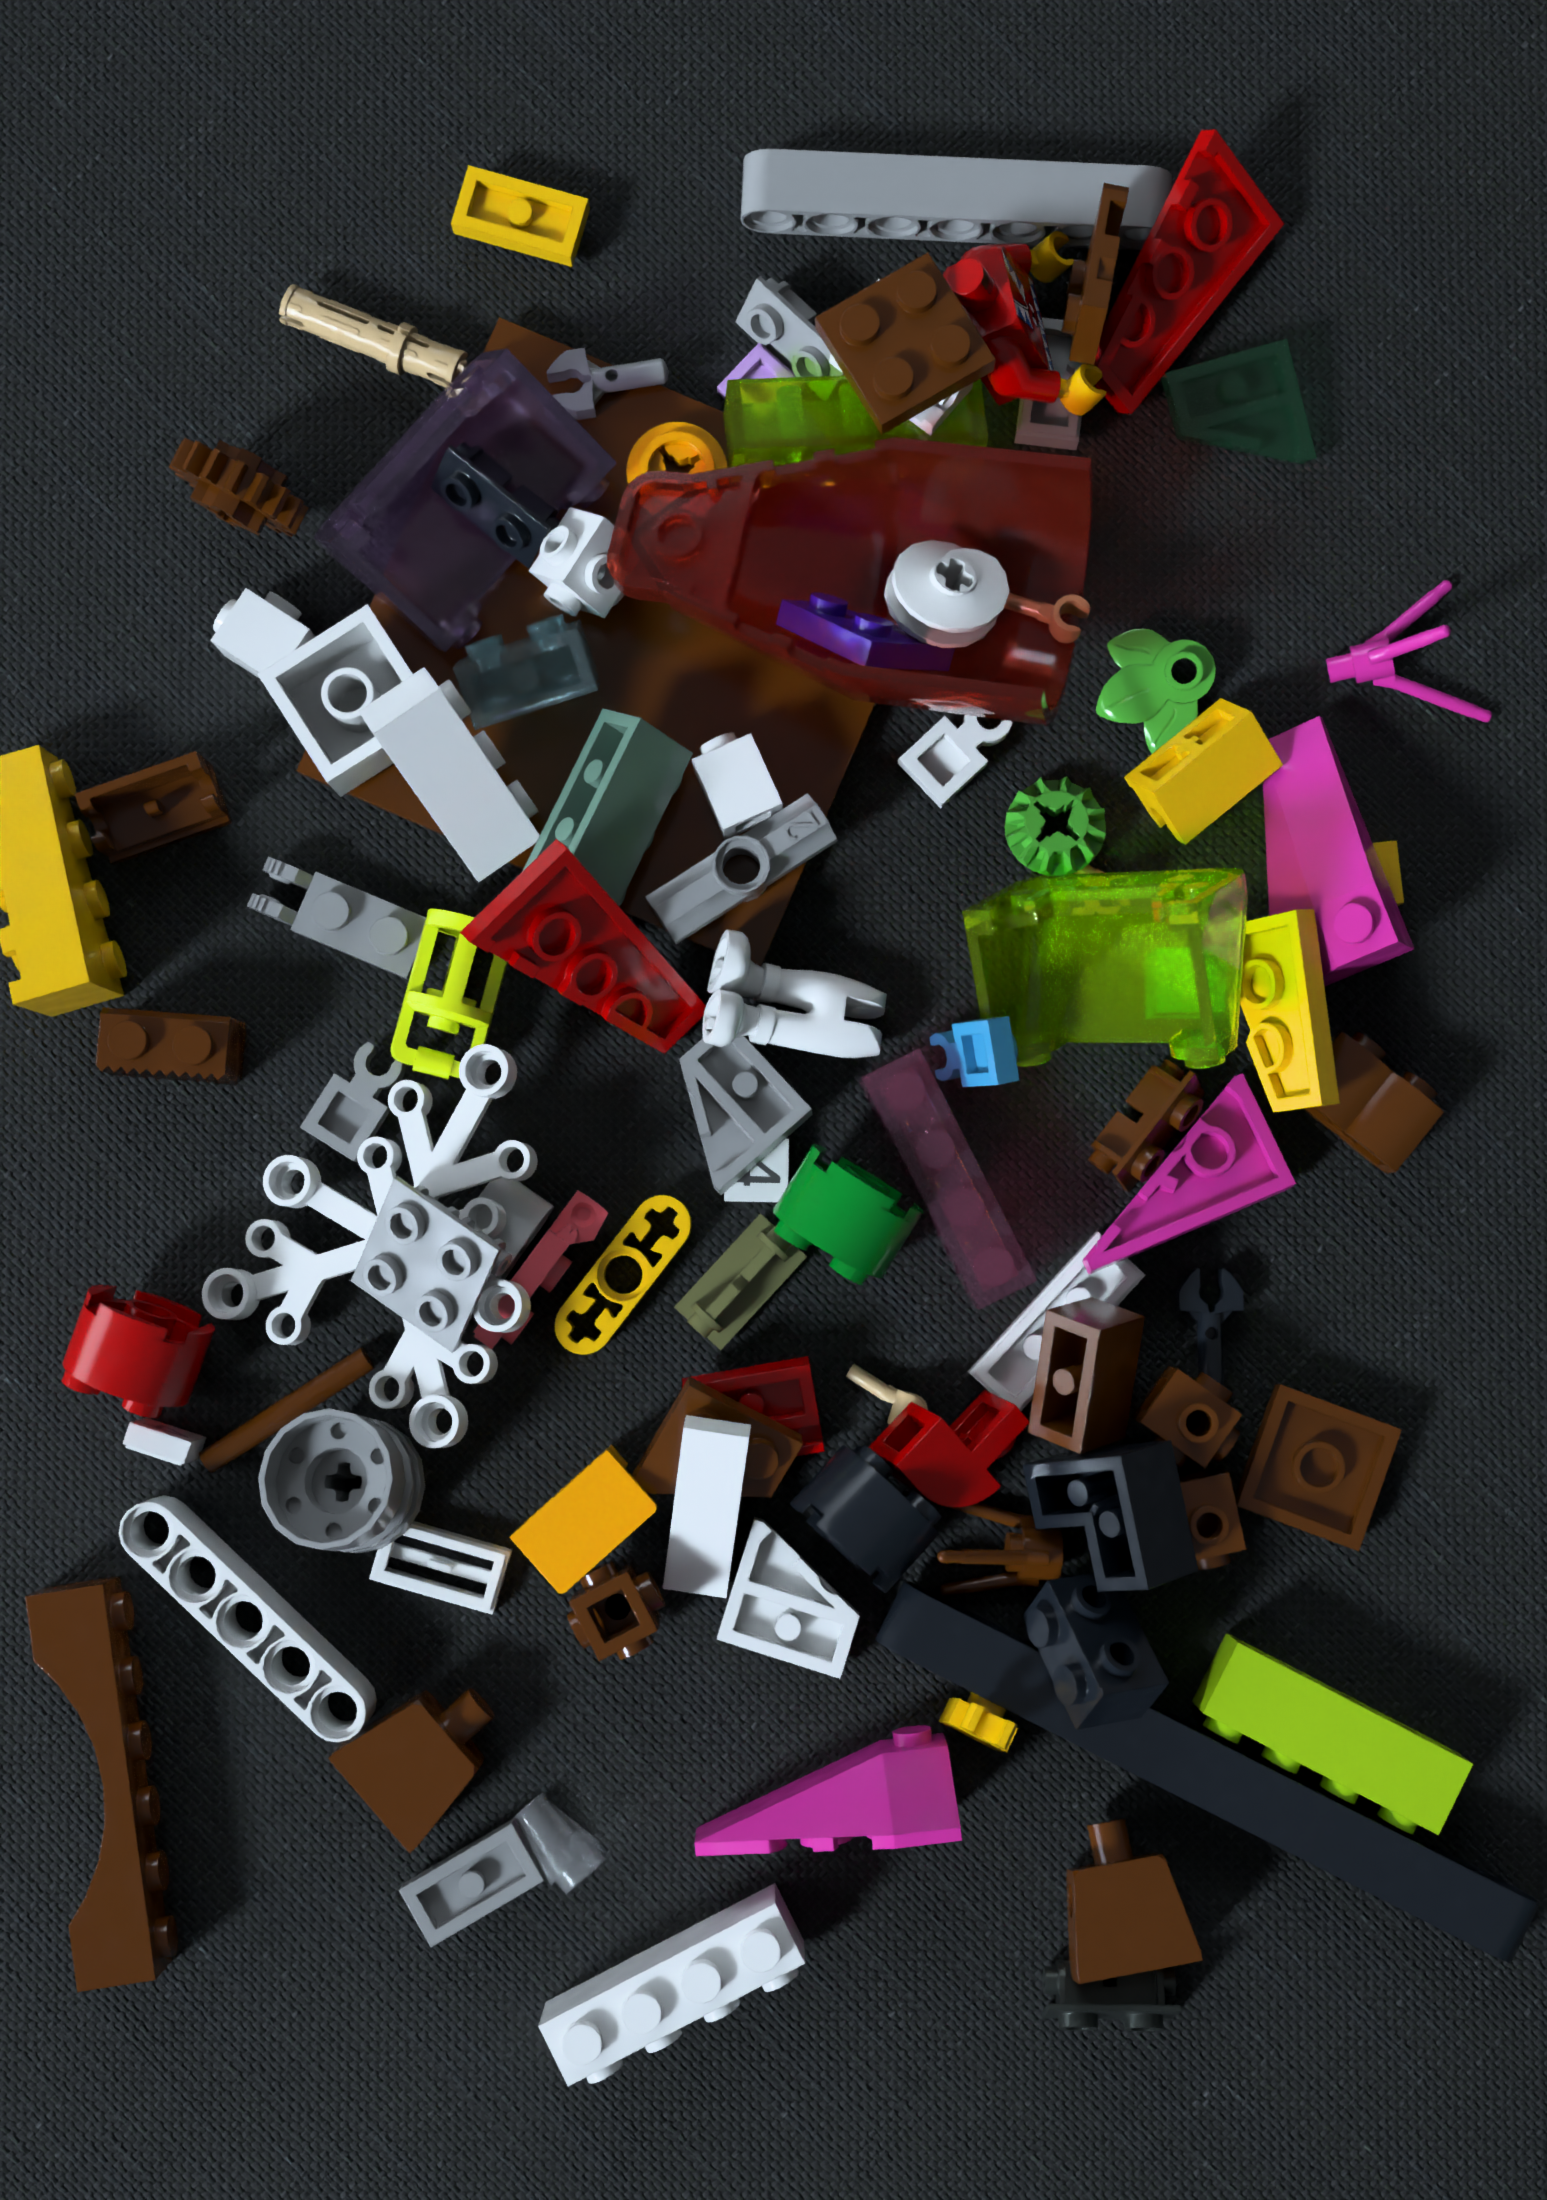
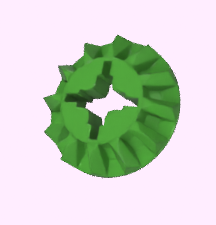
(1058, 853)

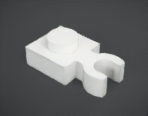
(948, 756)

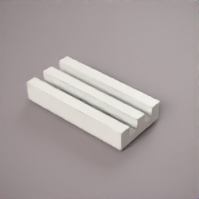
(493, 1578)

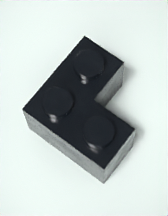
(1129, 1510)

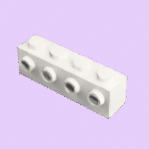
(672, 1986)

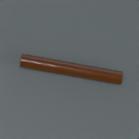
(286, 1410)

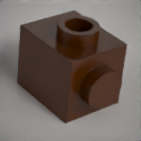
(1212, 1516)

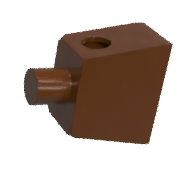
(415, 1761)
(1124, 1911)

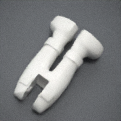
(820, 994)

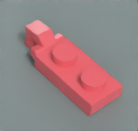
(546, 1263)

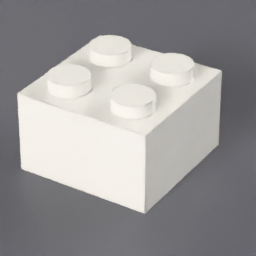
(327, 686)

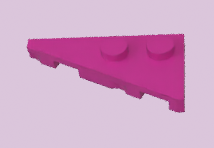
(1213, 1172)

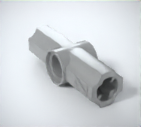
(775, 844)

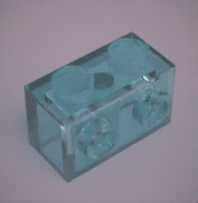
(527, 673)

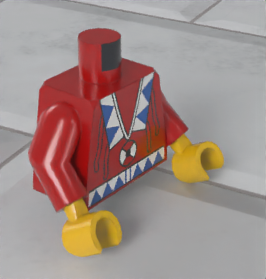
(1004, 308)

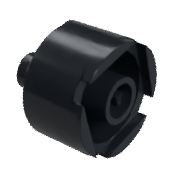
(867, 1515)

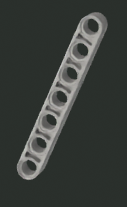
(942, 197)

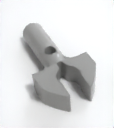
(601, 380)

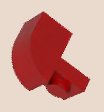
(951, 1461)

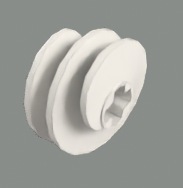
(946, 593)

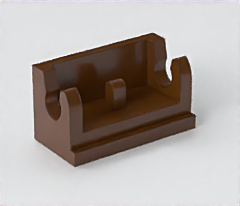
(154, 807)

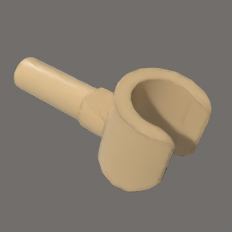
(899, 1398)

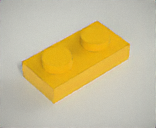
(520, 216)

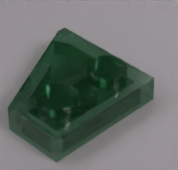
(1242, 404)

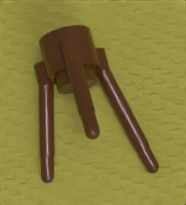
(1026, 1555)

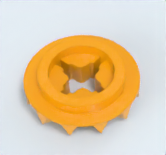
(680, 443)

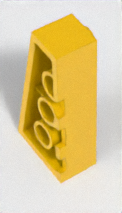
(49, 892)

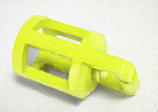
(447, 1007)

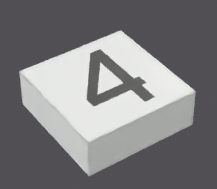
(765, 1180)
(163, 1441)

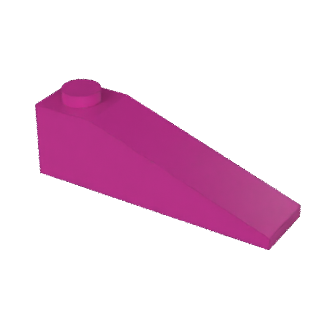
(1325, 858)
(889, 1792)

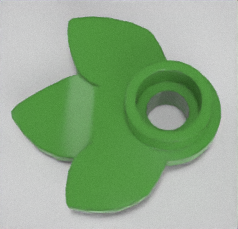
(1146, 687)

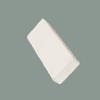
(1012, 1360)
(706, 1506)

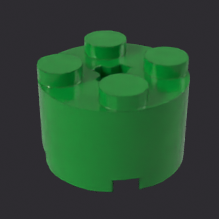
(844, 1215)

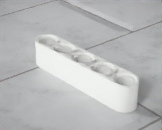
(217, 1608)

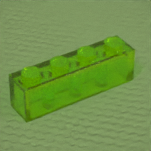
(811, 414)

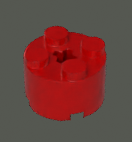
(136, 1350)

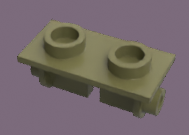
(739, 1282)

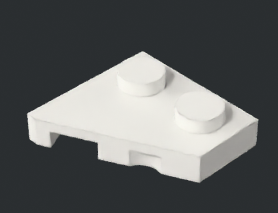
(786, 1607)

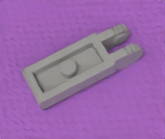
(346, 919)

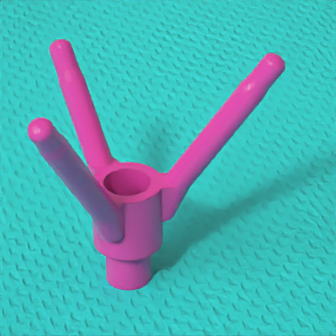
(1375, 658)

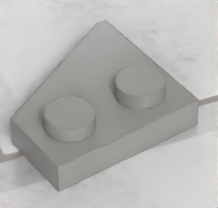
(738, 1107)

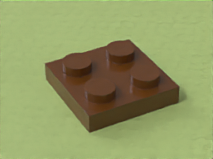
(905, 343)
(1317, 1466)

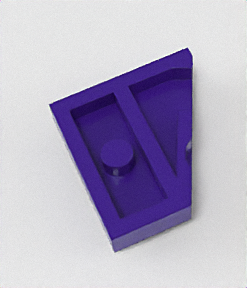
(859, 636)

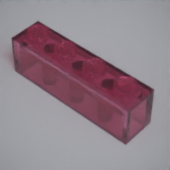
(947, 1179)

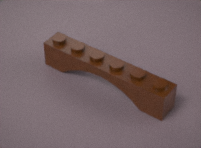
(85, 1649)

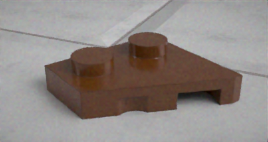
(1092, 279)

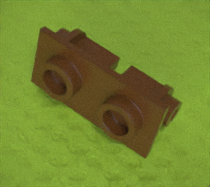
(1165, 1108)

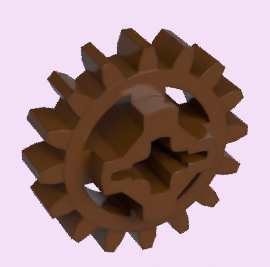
(238, 487)

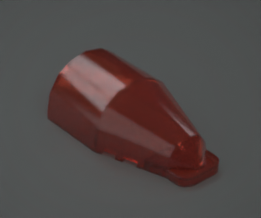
(759, 533)

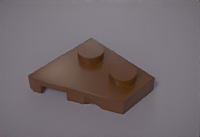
(769, 1451)

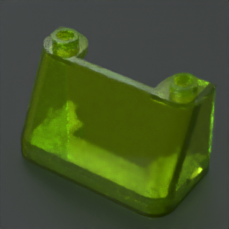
(1114, 960)

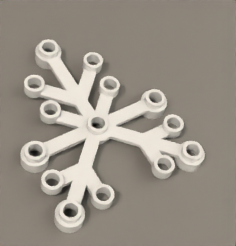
(442, 1175)

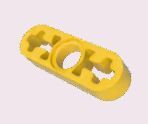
(606, 1321)

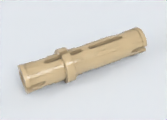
(391, 344)

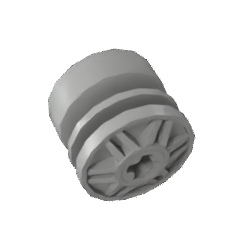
(307, 1476)

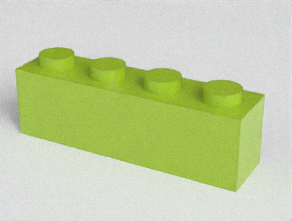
(1332, 1735)

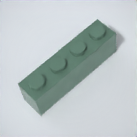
(615, 798)

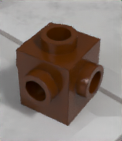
(1171, 1402)
(611, 1633)

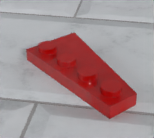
(1188, 265)
(577, 940)

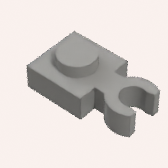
(350, 1110)

